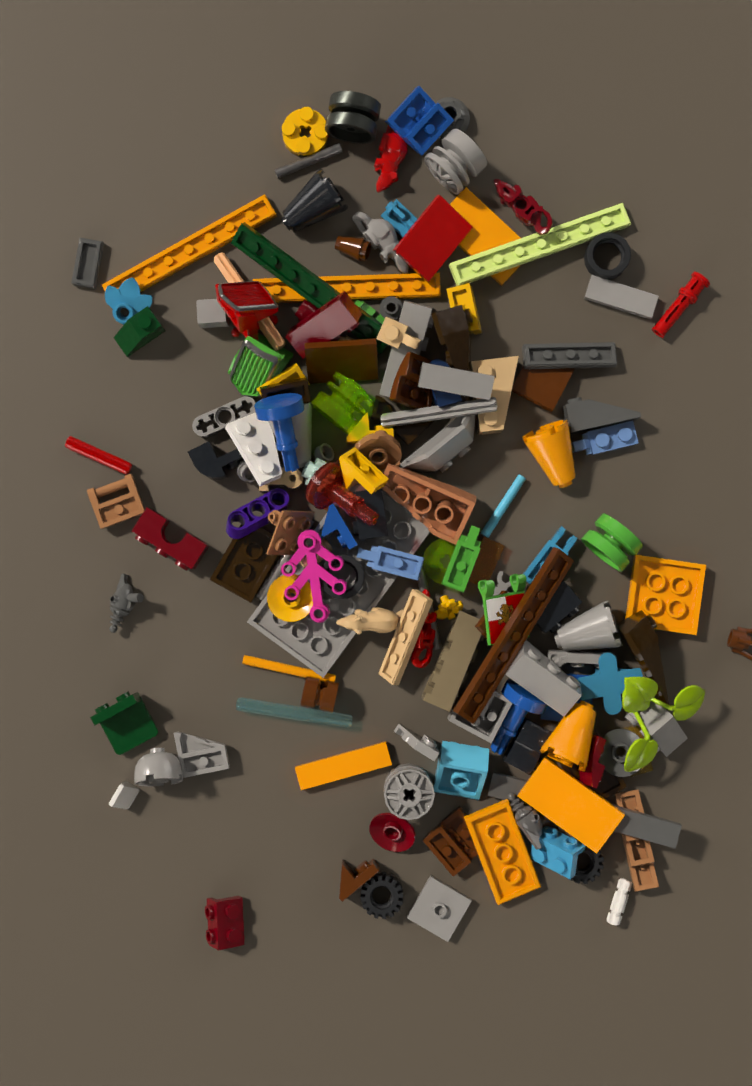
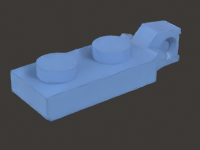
(607, 439)
(392, 561)

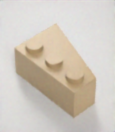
(504, 373)

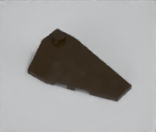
(455, 333)
(644, 644)

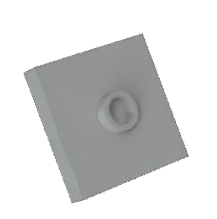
(439, 908)

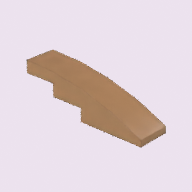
(637, 850)

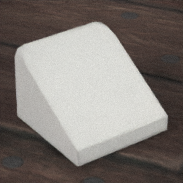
(124, 796)

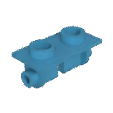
(399, 217)

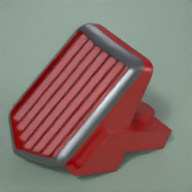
(246, 305)

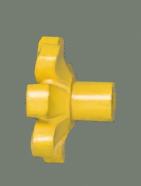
(448, 608)

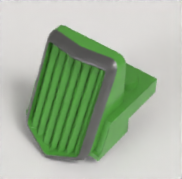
(256, 364)

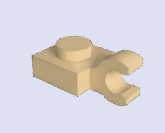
(395, 333)

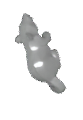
(382, 236)

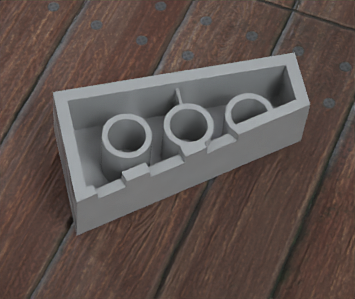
(418, 318)

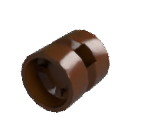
(319, 694)

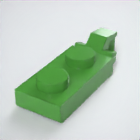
(462, 560)

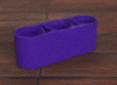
(249, 520)

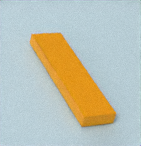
(343, 765)

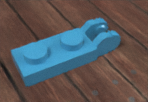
(538, 561)

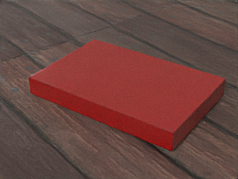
(432, 238)

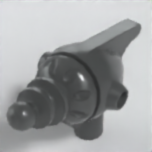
(122, 602)
(528, 820)

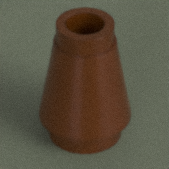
(354, 247)

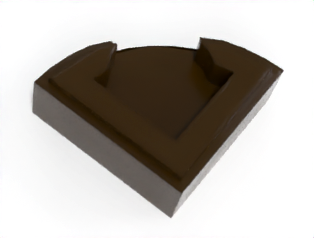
(380, 407)

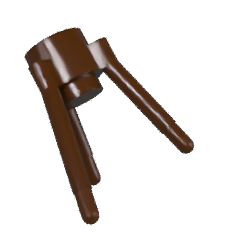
(740, 640)

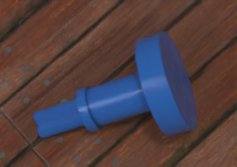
(280, 410)
(522, 703)

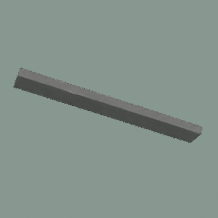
(633, 824)

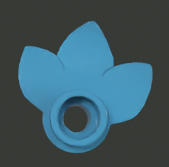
(127, 297)

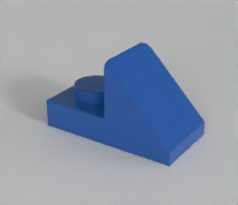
(335, 522)

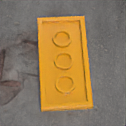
(487, 229)
(571, 805)
(502, 851)

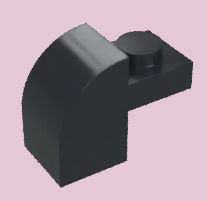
(207, 462)

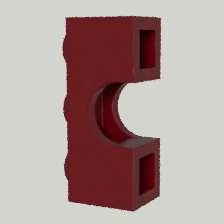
(151, 529)

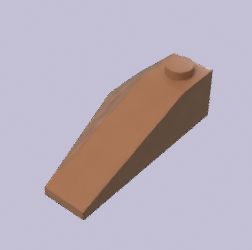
(434, 503)

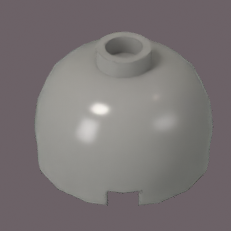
(158, 768)

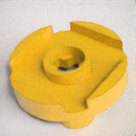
(305, 119)

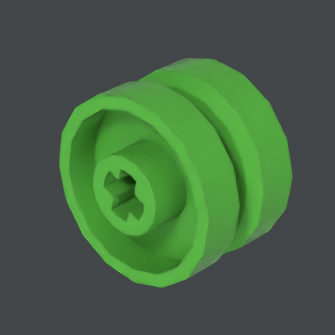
(612, 542)

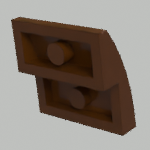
(405, 385)
(542, 385)
(452, 842)

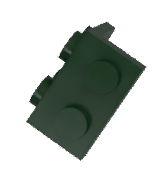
(126, 722)

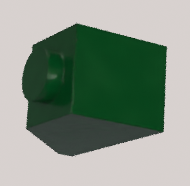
(138, 331)

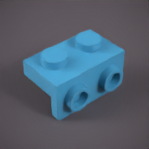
(558, 852)

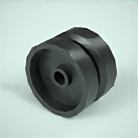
(353, 117)

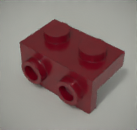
(225, 922)

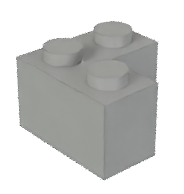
(488, 721)
(661, 727)

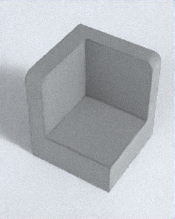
(211, 314)

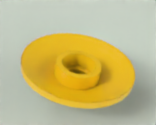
(282, 607)

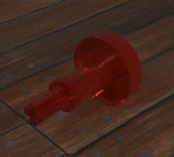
(329, 487)

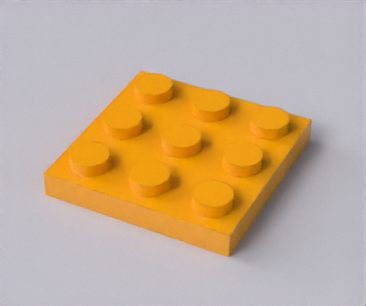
(667, 592)

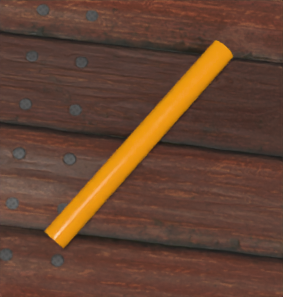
(285, 668)

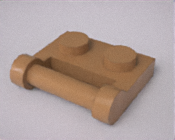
(119, 508)

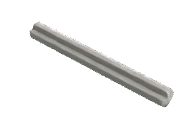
(437, 413)

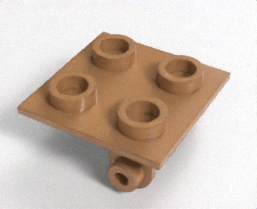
(288, 528)

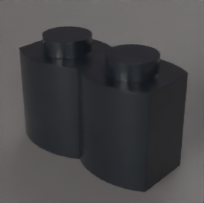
(526, 746)

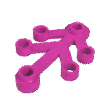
(314, 572)

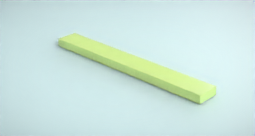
(539, 246)

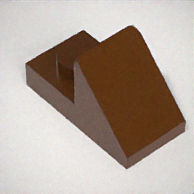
(352, 881)

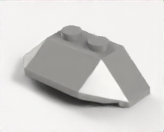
(443, 447)

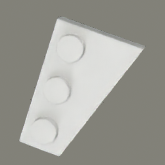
(257, 447)

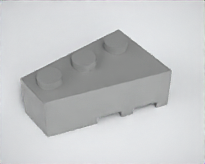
(544, 679)

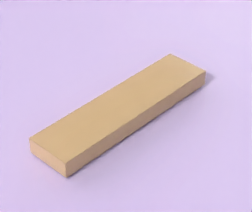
(405, 637)

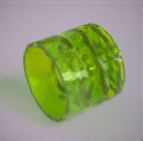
(342, 402)

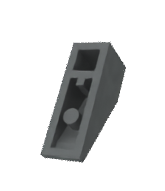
(592, 414)

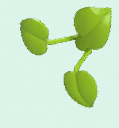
(637, 697)

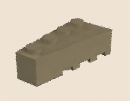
(453, 662)

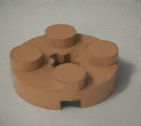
(380, 442)

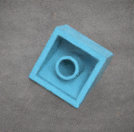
(461, 770)

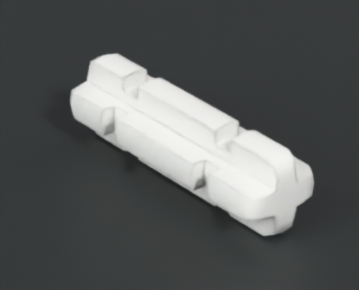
(619, 901)

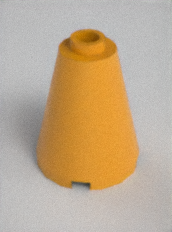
(553, 451)
(572, 737)

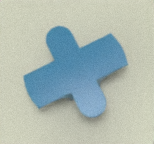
(607, 683)

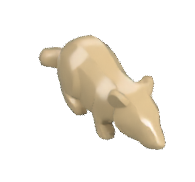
(376, 620)

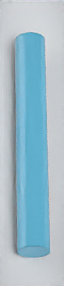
(503, 505)

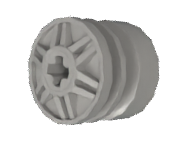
(455, 161)
(408, 777)

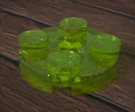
(432, 556)

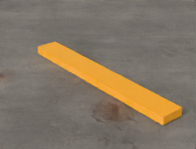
(196, 245)
(363, 287)

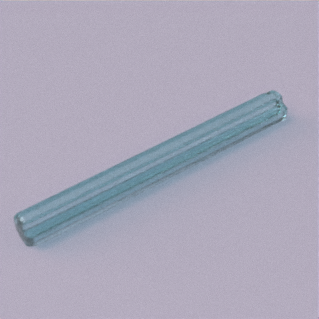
(294, 712)

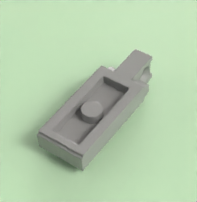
(576, 658)

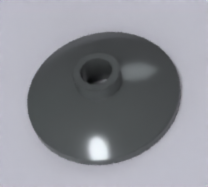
(610, 759)

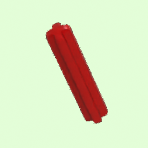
(98, 455)

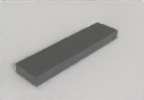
(569, 355)

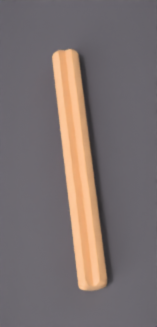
(265, 324)

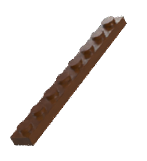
(513, 635)

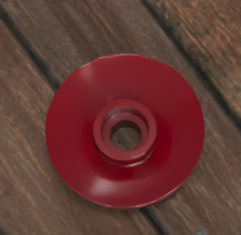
(392, 832)

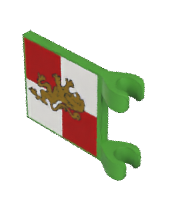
(501, 606)

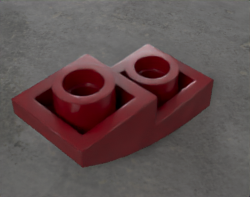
(594, 771)

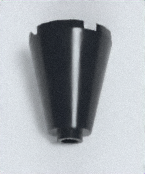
(314, 203)

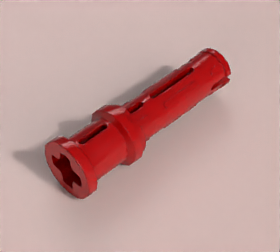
(687, 296)

